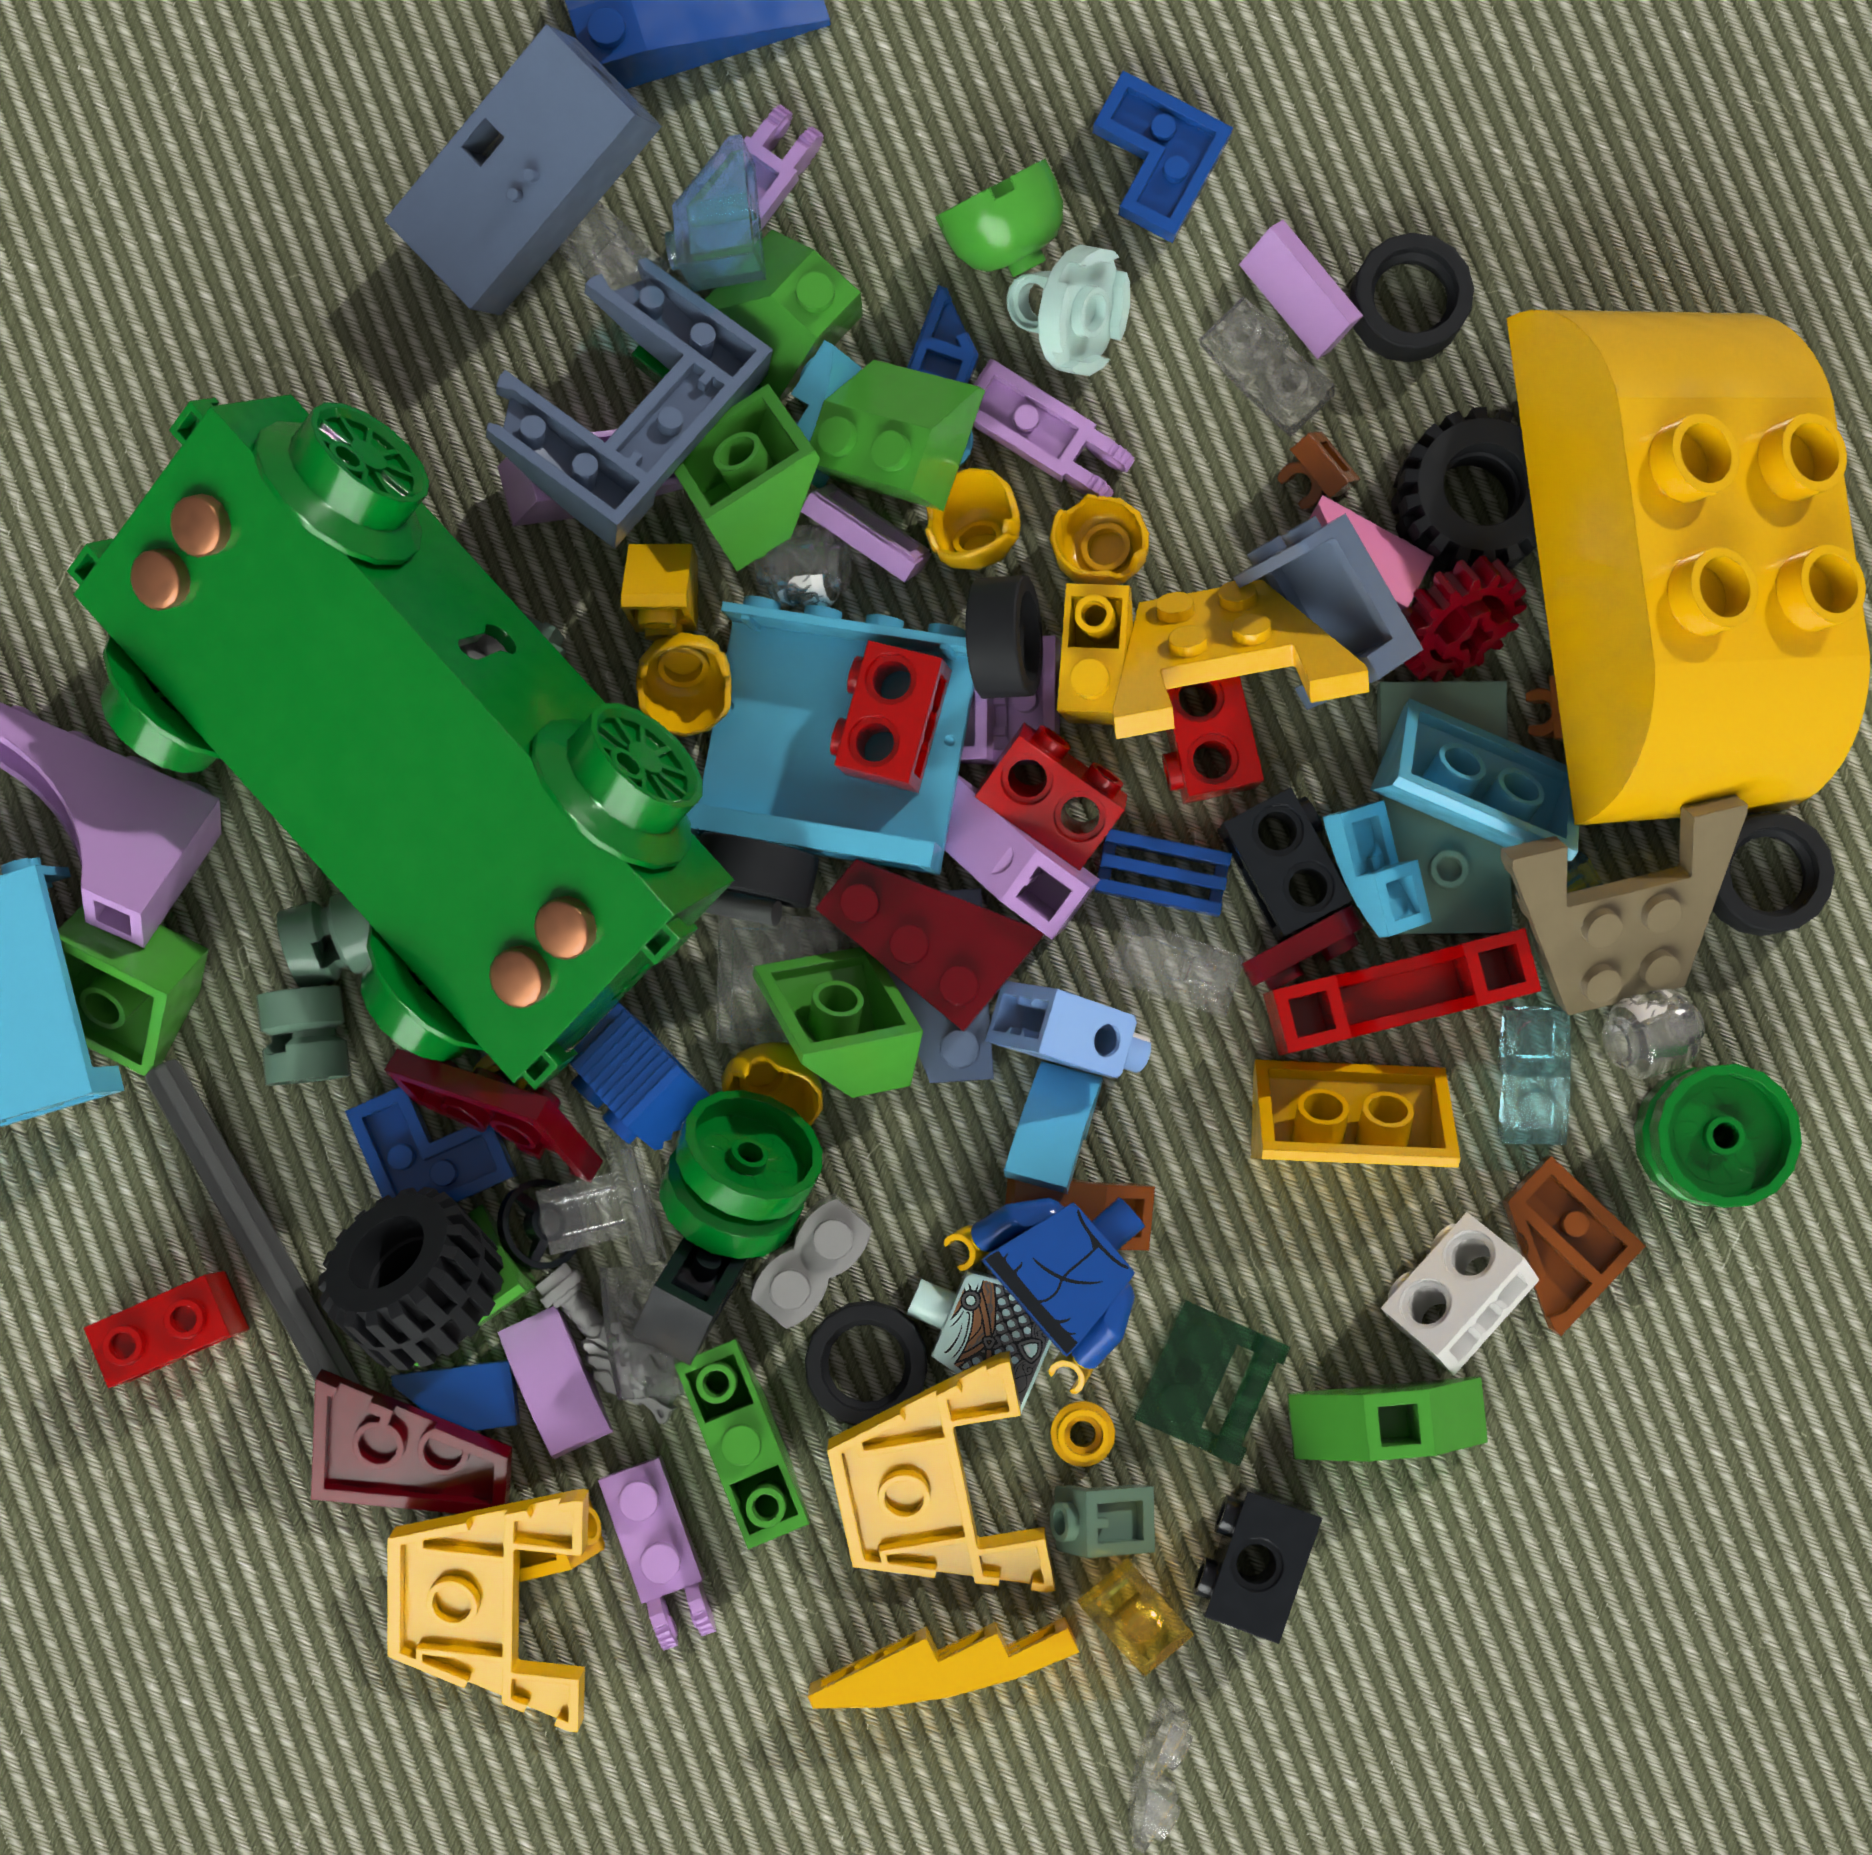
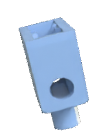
(1067, 1030)

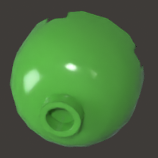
(1006, 222)

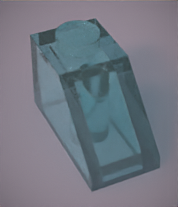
(719, 222)

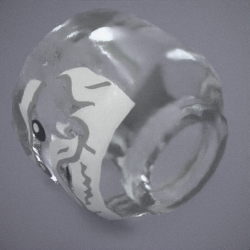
(806, 568)
(1653, 1033)

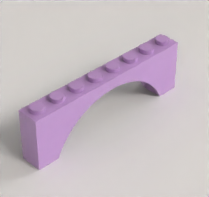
(129, 824)

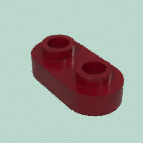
(1329, 936)

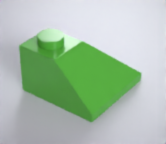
(792, 308)
(844, 1019)

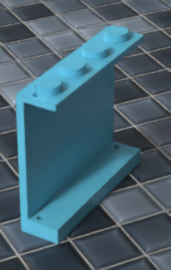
(771, 753)
(41, 1032)

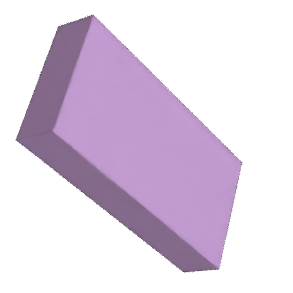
(1300, 289)
(866, 531)

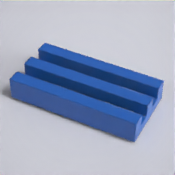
(1214, 882)

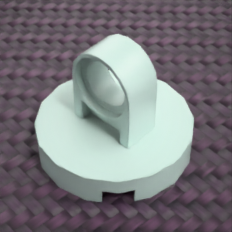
(1079, 309)

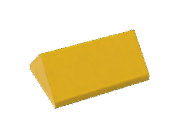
(1352, 1114)

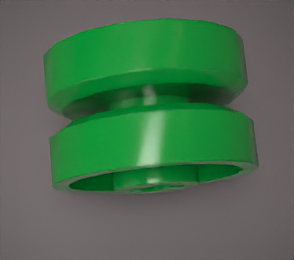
(1756, 1133)
(740, 1174)

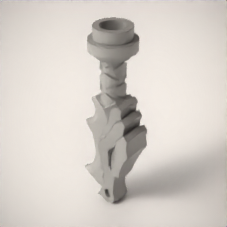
(562, 1290)

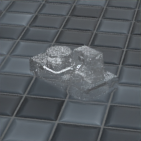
(608, 248)
(1174, 967)

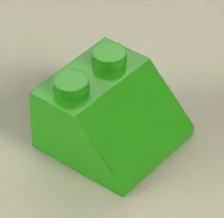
(897, 432)
(750, 477)
(129, 994)

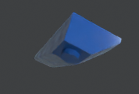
(665, 37)

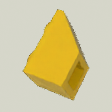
(661, 589)
(1093, 650)

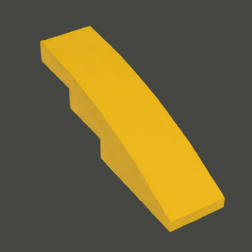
(919, 1672)

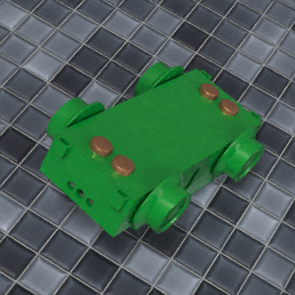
(401, 727)

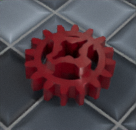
(1463, 617)

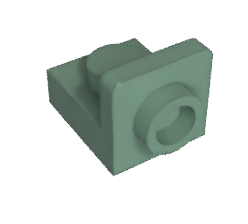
(1103, 1520)

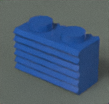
(635, 1078)

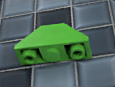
(1388, 1420)
(744, 1443)

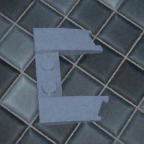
(616, 480)

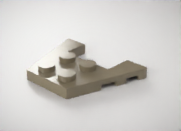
(1630, 931)

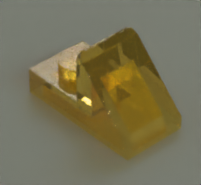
(1135, 1615)

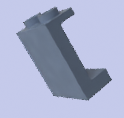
(1339, 589)

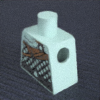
(980, 1324)

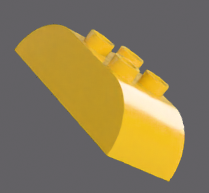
(1691, 558)

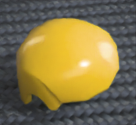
(977, 522)
(1099, 541)
(684, 683)
(776, 1072)

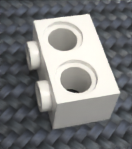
(1472, 1302)

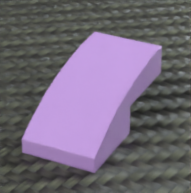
(555, 1382)

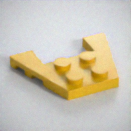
(1223, 636)
(909, 1493)
(459, 1599)

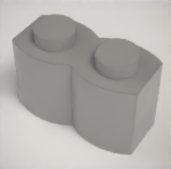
(798, 1273)

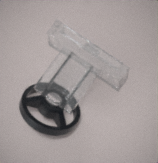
(587, 1212)

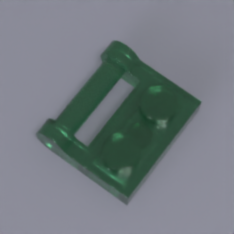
(1190, 1375)

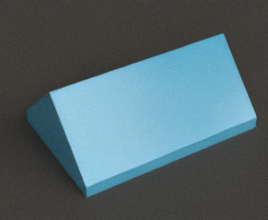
(1476, 780)

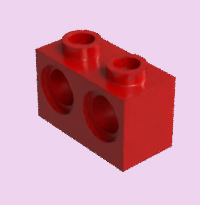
(909, 718)
(1223, 729)
(1040, 807)
(166, 1328)

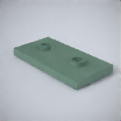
(1459, 870)

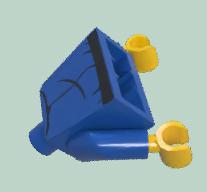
(1061, 1273)

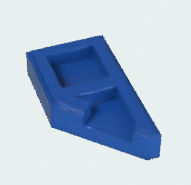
(943, 342)
(467, 1395)

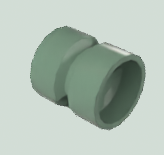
(305, 945)
(303, 1035)

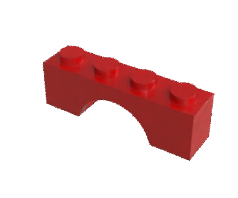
(1402, 992)

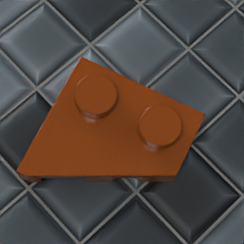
(1567, 1241)

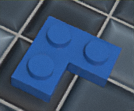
(1177, 148)
(406, 1157)

